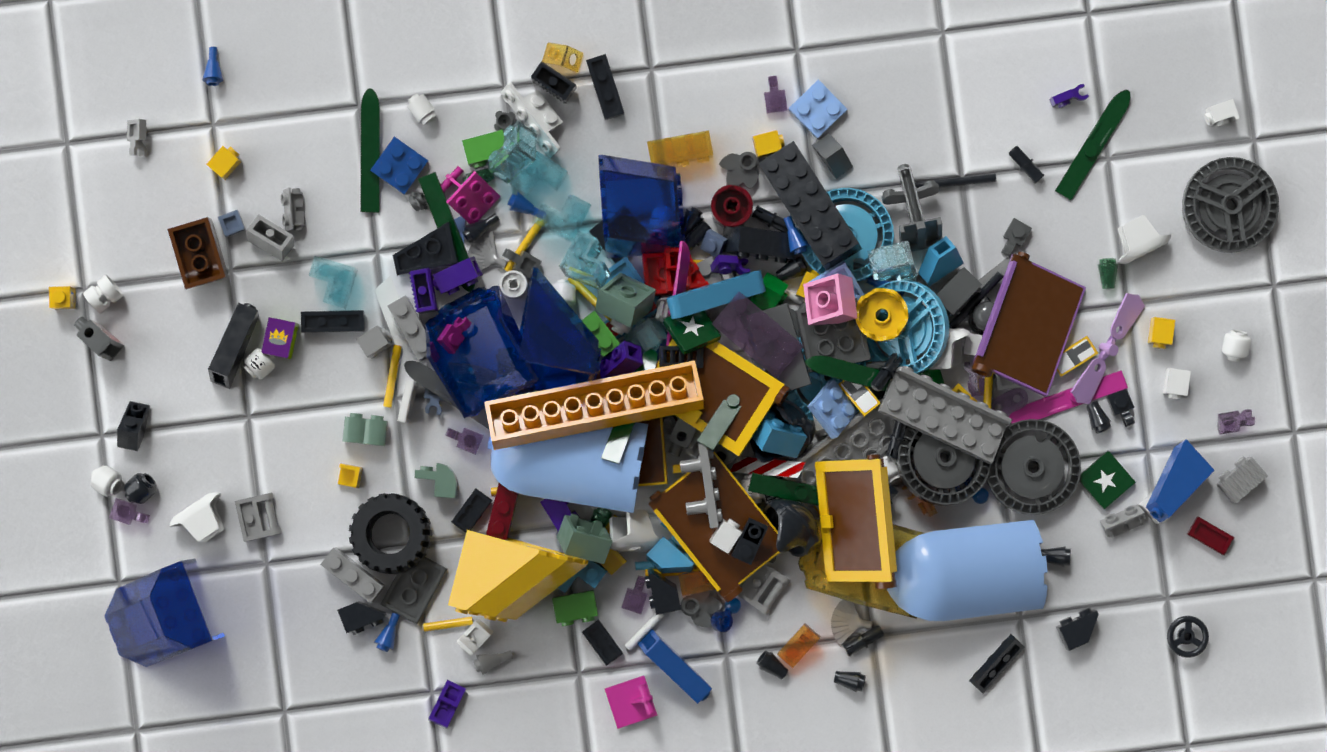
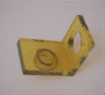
(560, 55)

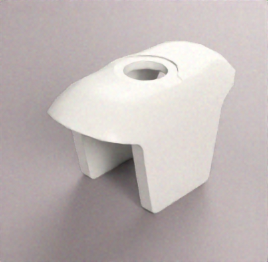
(1139, 238)
(954, 349)
(201, 518)
(632, 532)

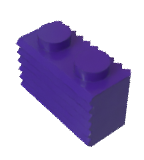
(423, 291)

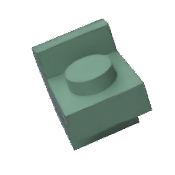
(445, 479)

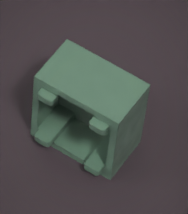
(625, 300)
(584, 539)

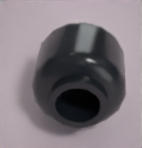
(140, 488)

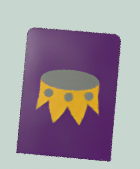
(280, 338)

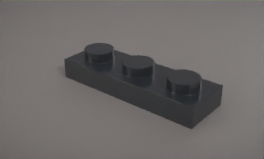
(605, 87)
(332, 321)
(996, 663)

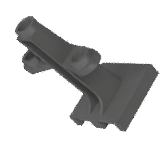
(919, 232)

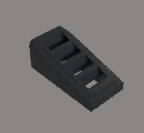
(673, 349)

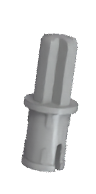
(662, 308)

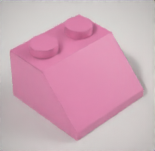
(830, 300)

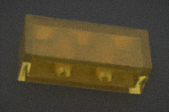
(681, 149)

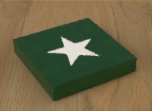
(692, 331)
(1106, 479)

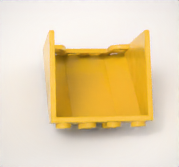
(507, 576)

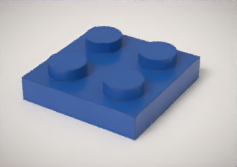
(399, 165)

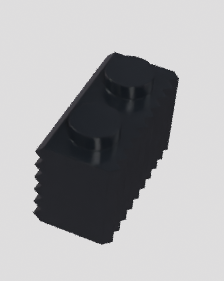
(553, 82)

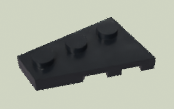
(428, 252)

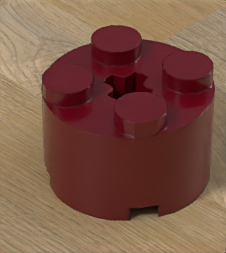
(734, 195)

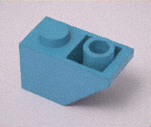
(940, 261)
(668, 558)

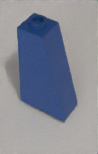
(1178, 481)
(675, 666)

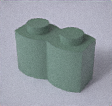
(365, 431)

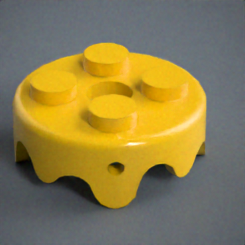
(877, 300)

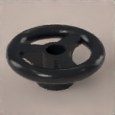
(1188, 629)

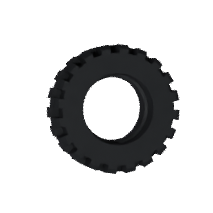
(362, 533)

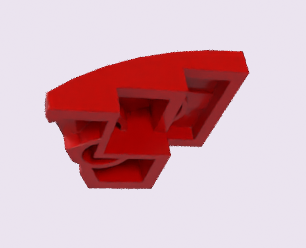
(661, 268)

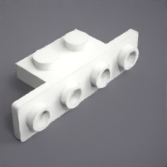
(536, 115)

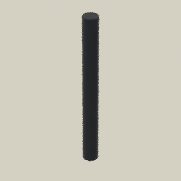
(961, 180)
(976, 300)

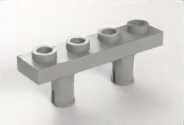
(709, 503)

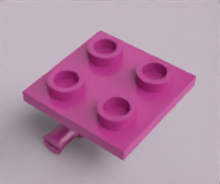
(472, 197)
(631, 702)

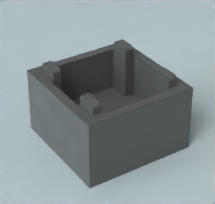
(958, 291)

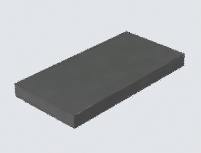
(796, 373)

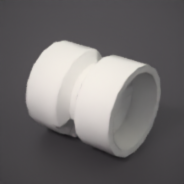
(514, 284)
(110, 292)

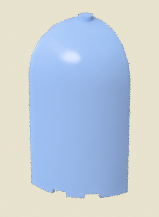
(573, 469)
(971, 572)

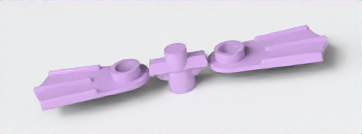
(1090, 379)

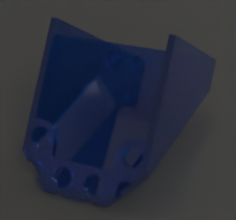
(639, 206)
(556, 338)
(487, 359)
(157, 616)

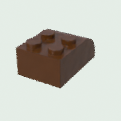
(198, 252)

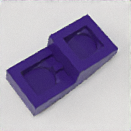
(447, 704)

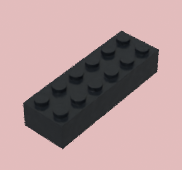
(810, 206)

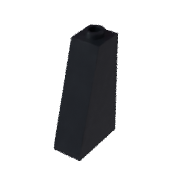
(233, 345)

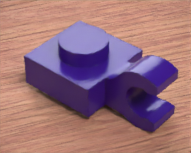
(1063, 99)
(726, 264)

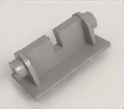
(291, 201)
(1132, 516)

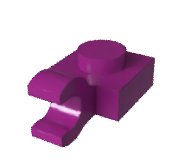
(451, 336)

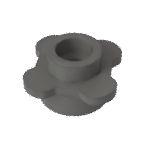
(500, 116)
(418, 201)

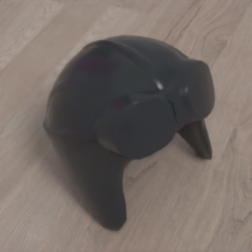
(793, 415)
(795, 526)

